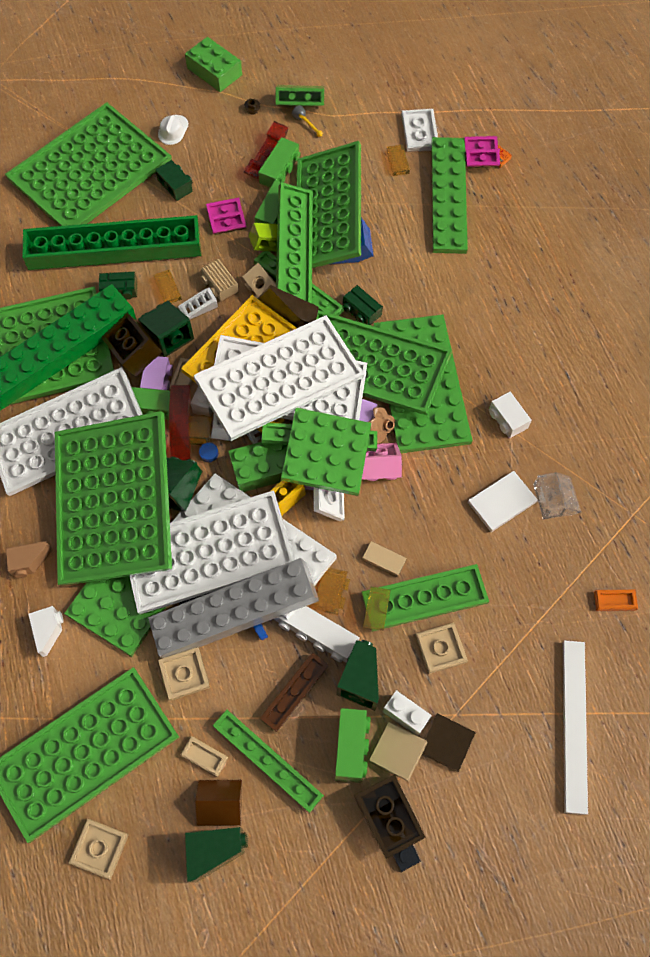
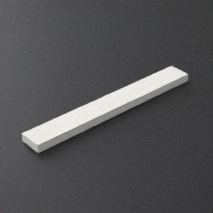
(574, 728)

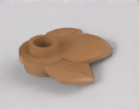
(380, 422)

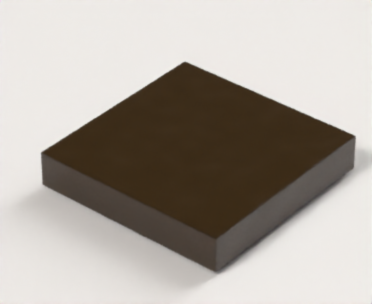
(448, 742)

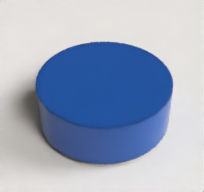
(208, 452)
(259, 629)

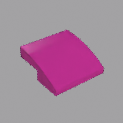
(481, 151)
(226, 215)

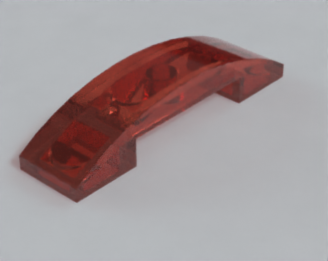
(274, 134)
(179, 421)

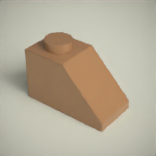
(26, 558)

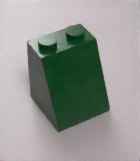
(167, 327)
(182, 482)
(360, 676)
(212, 850)

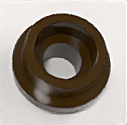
(252, 106)

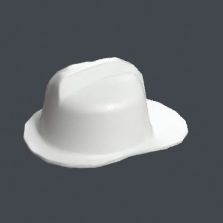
(172, 129)

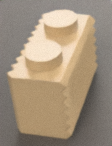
(219, 280)

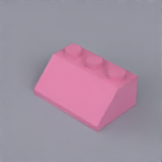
(383, 463)

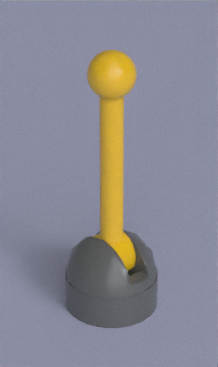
(299, 113)

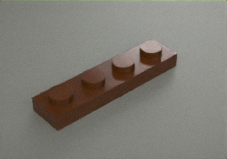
(294, 692)

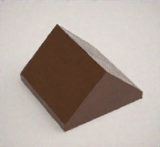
(218, 803)

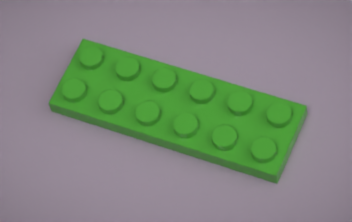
(433, 595)

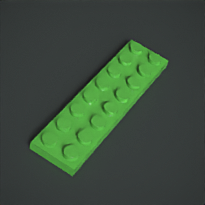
(449, 195)
(294, 241)

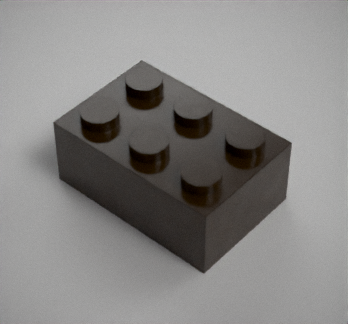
(131, 344)

